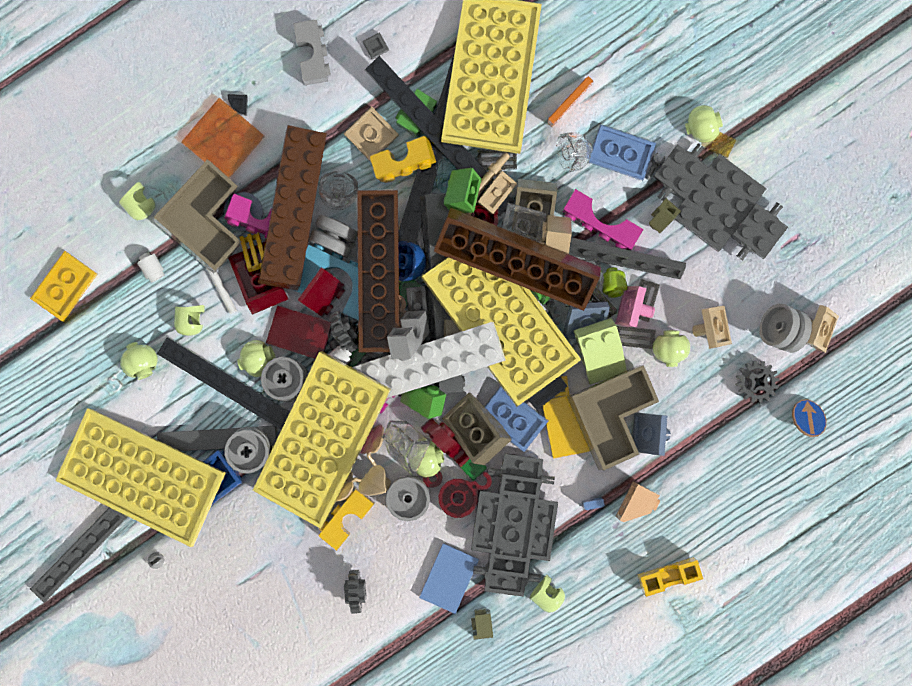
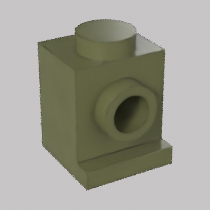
(663, 215)
(482, 623)

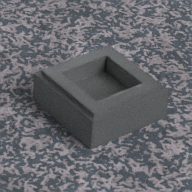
(375, 45)

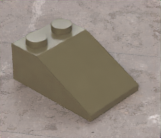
(536, 196)
(476, 430)

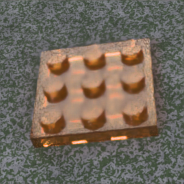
(223, 138)

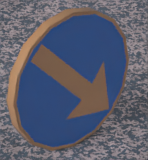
(809, 418)

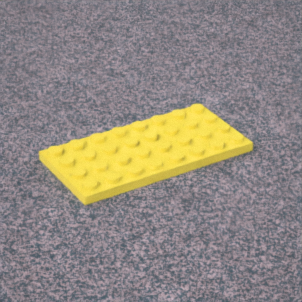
(492, 74)
(528, 336)
(321, 439)
(140, 477)

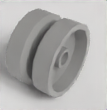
(333, 235)
(785, 328)
(276, 372)
(246, 461)
(408, 486)

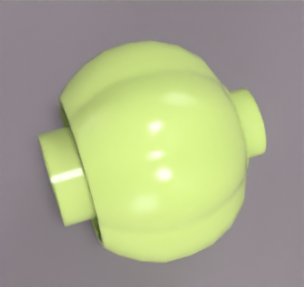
(704, 124)
(671, 348)
(255, 357)
(138, 361)
(431, 461)

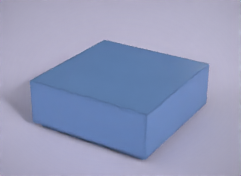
(593, 503)

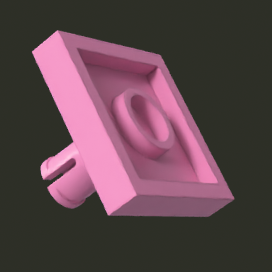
(632, 307)

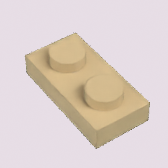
(496, 192)

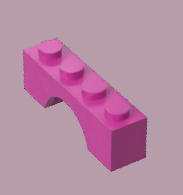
(580, 209)

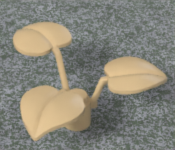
(375, 480)

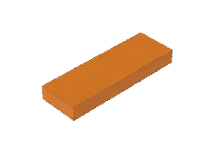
(569, 102)

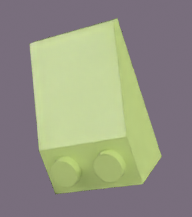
(601, 350)

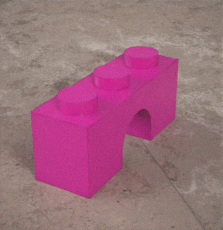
(239, 214)

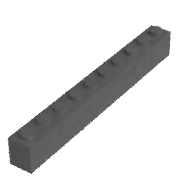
(433, 218)

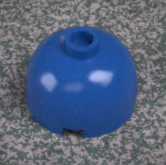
(411, 261)

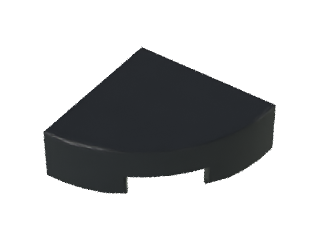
(239, 103)

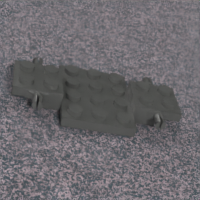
(720, 202)
(514, 525)

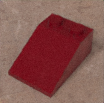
(322, 293)
(256, 295)
(299, 332)

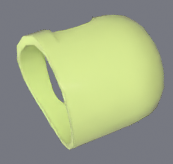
(137, 205)
(182, 318)
(545, 602)

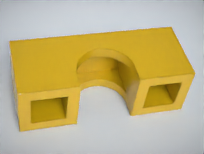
(419, 157)
(334, 531)
(680, 572)

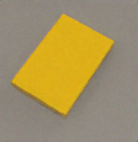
(63, 286)
(563, 428)

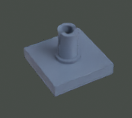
(578, 318)
(650, 433)

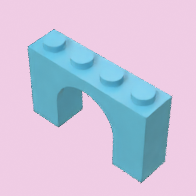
(317, 258)

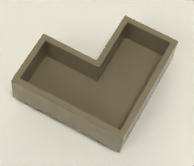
(191, 220)
(602, 412)

